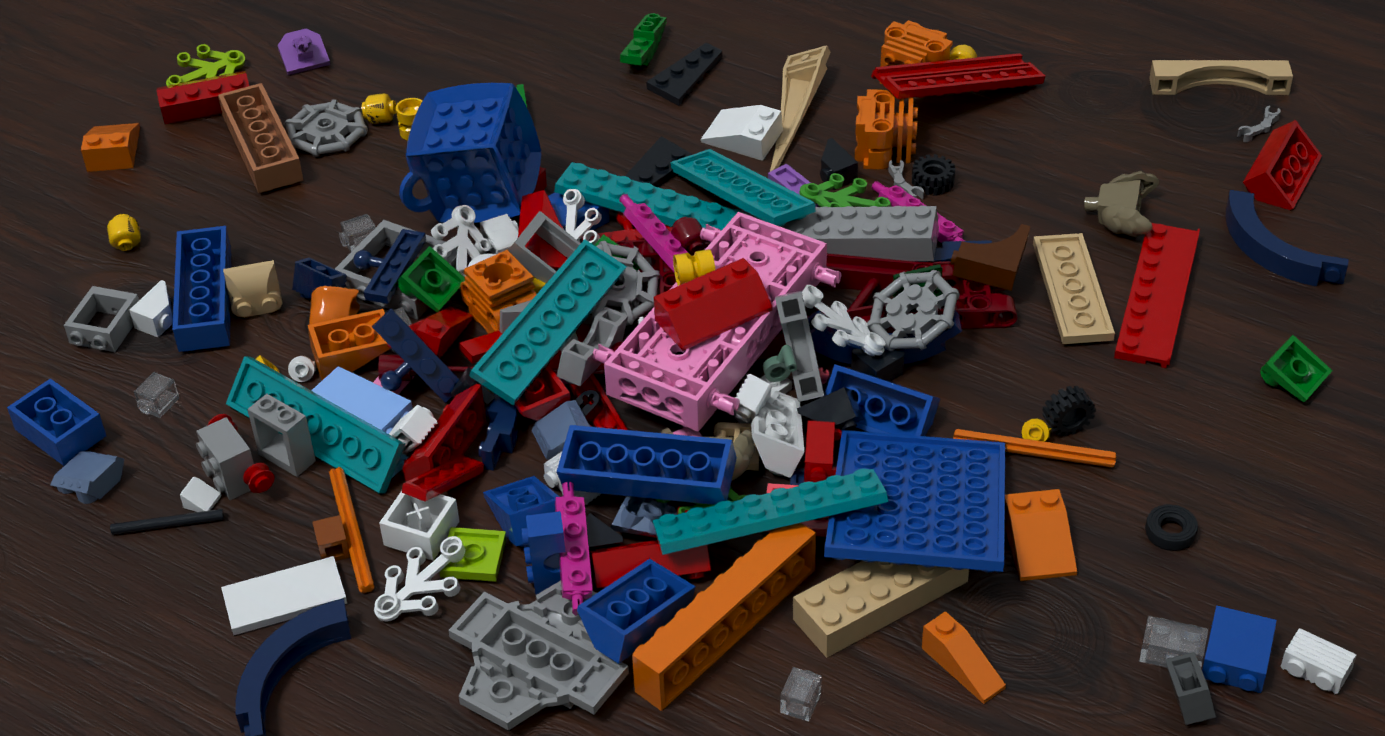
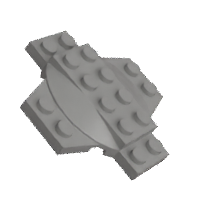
(531, 658)

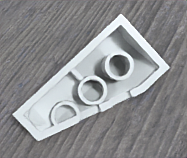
(779, 434)

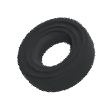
(1168, 540)

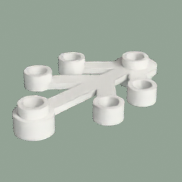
(571, 217)
(463, 218)
(840, 320)
(419, 582)

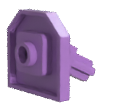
(302, 51)

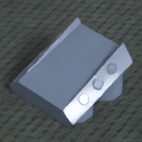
(553, 428)
(89, 475)
(637, 515)

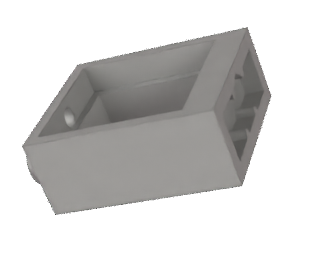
(550, 233)
(104, 301)
(289, 451)

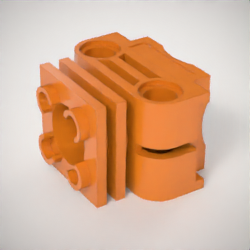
(913, 44)
(881, 129)
(494, 286)

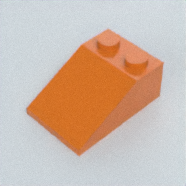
(110, 147)
(346, 342)
(1039, 535)

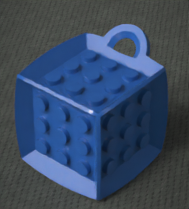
(472, 150)

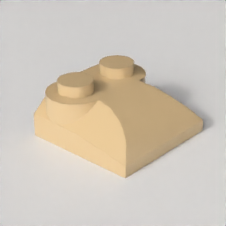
(253, 289)

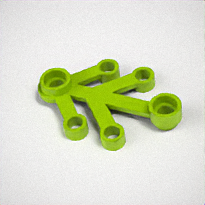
(230, 60)

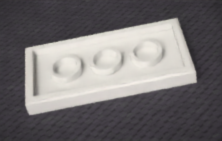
(282, 595)

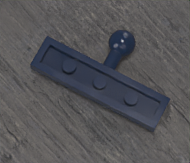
(392, 267)
(415, 356)

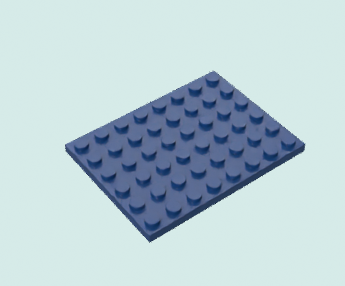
(940, 503)

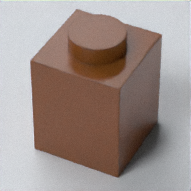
(331, 538)

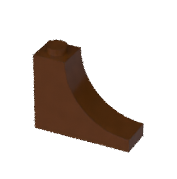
(991, 262)

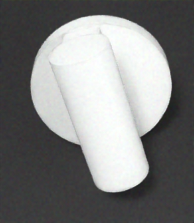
(301, 368)

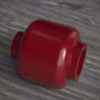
(687, 232)

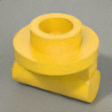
(1036, 430)

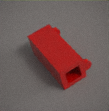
(820, 450)

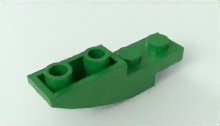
(645, 40)

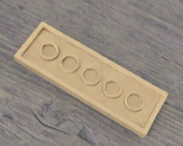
(1073, 289)

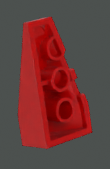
(441, 329)

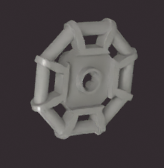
(326, 128)
(631, 281)
(925, 323)

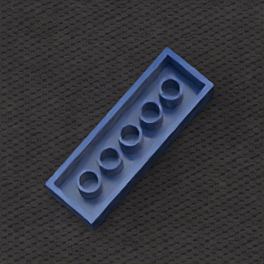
(200, 289)
(647, 464)

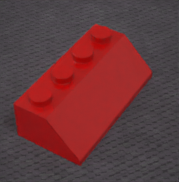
(197, 97)
(1283, 167)
(712, 304)
(451, 435)
(616, 561)

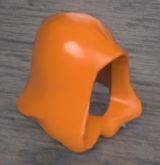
(332, 303)

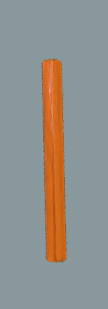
(1044, 449)
(351, 530)

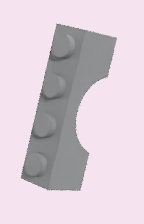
(798, 336)
(576, 358)

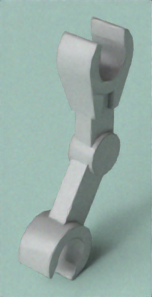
(1263, 127)
(897, 174)

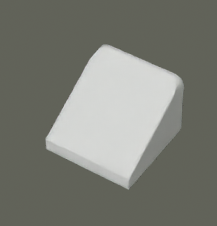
(199, 496)

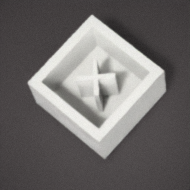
(419, 523)

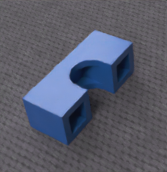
(545, 542)

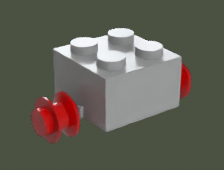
(230, 459)

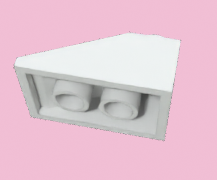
(745, 130)

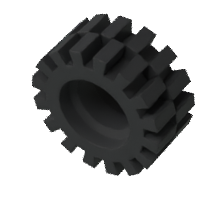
(933, 174)
(1069, 411)

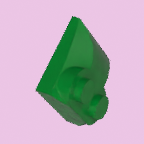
(431, 280)
(1295, 369)

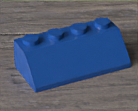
(886, 405)
(634, 609)

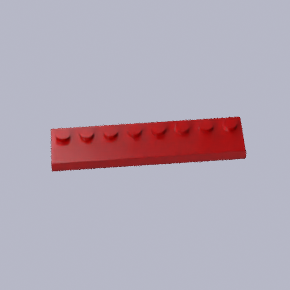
(958, 76)
(1157, 295)

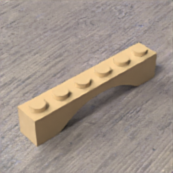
(1265, 76)

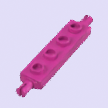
(898, 197)
(652, 230)
(575, 562)

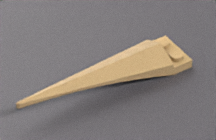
(800, 82)

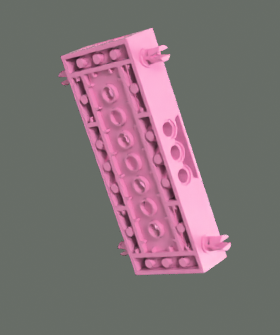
(698, 381)

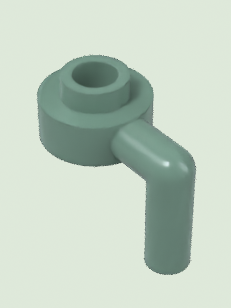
(779, 367)

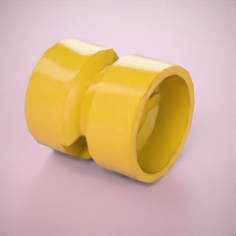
(406, 112)
(691, 267)

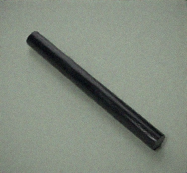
(168, 521)

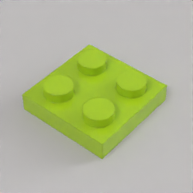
(481, 556)

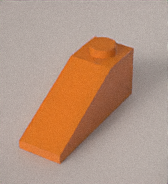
(961, 657)

